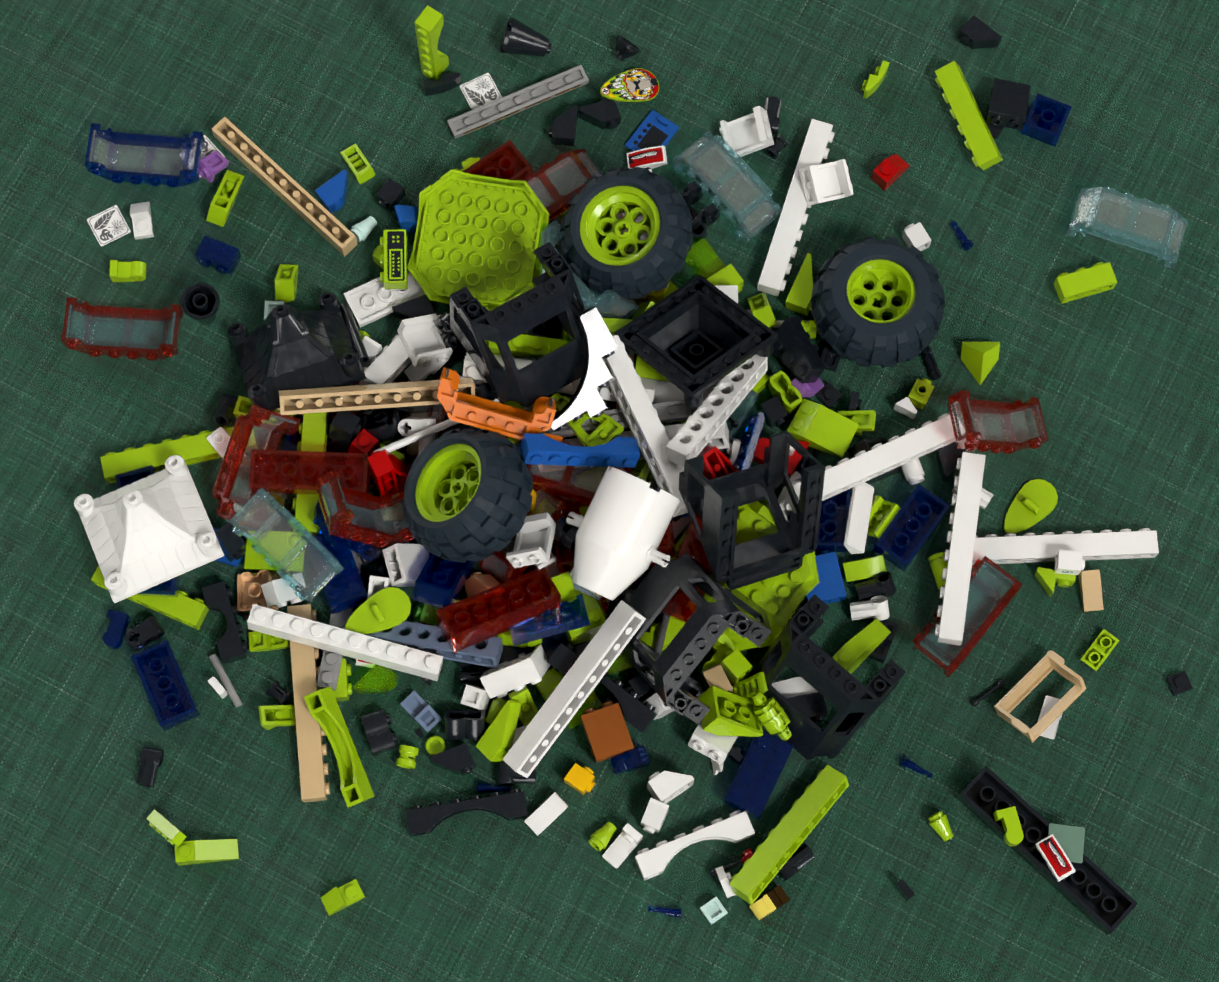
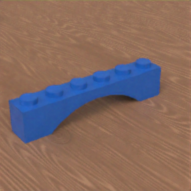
(542, 450)

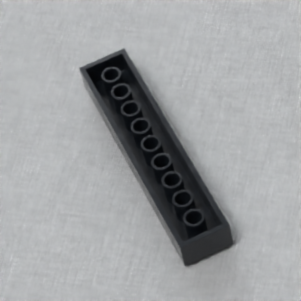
(1086, 889)

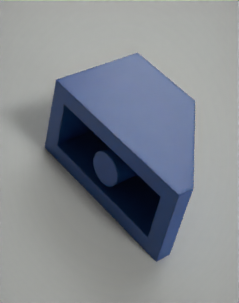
(333, 192)
(407, 217)

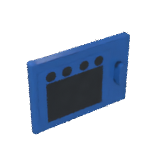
(652, 133)

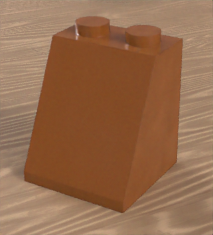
(606, 731)

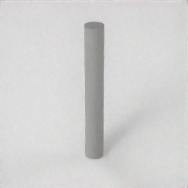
(225, 680)

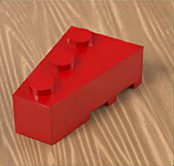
(715, 463)
(388, 472)

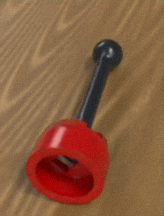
(744, 856)

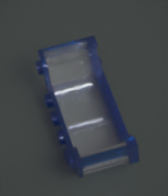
(144, 157)

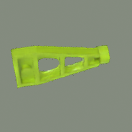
(606, 432)

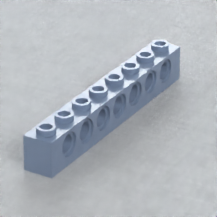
(488, 656)

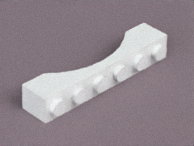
(732, 829)

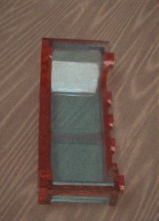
(122, 330)
(362, 515)
(988, 596)

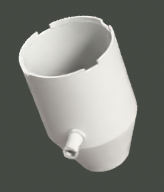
(620, 533)

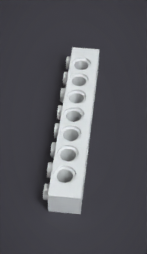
(715, 410)

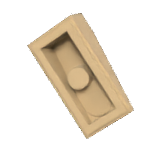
(1091, 590)

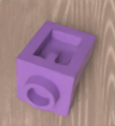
(212, 165)
(808, 389)

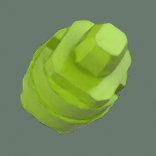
(772, 716)

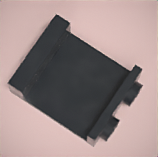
(1008, 104)

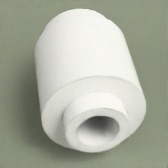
(913, 472)

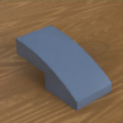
(420, 711)

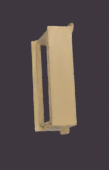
(1049, 662)

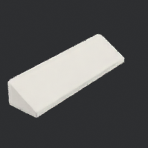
(858, 518)

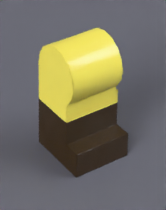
(770, 902)

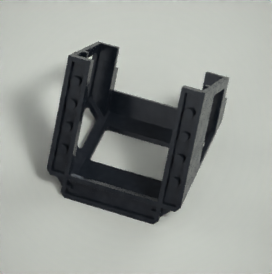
(549, 298)
(717, 506)
(694, 640)
(829, 678)

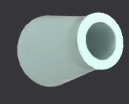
(363, 228)

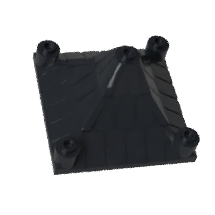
(696, 337)
(296, 352)

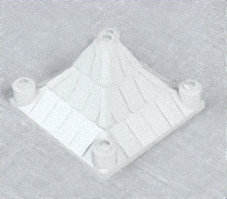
(149, 530)

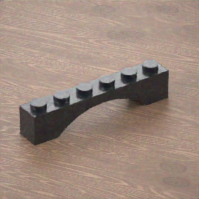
(635, 711)
(426, 819)

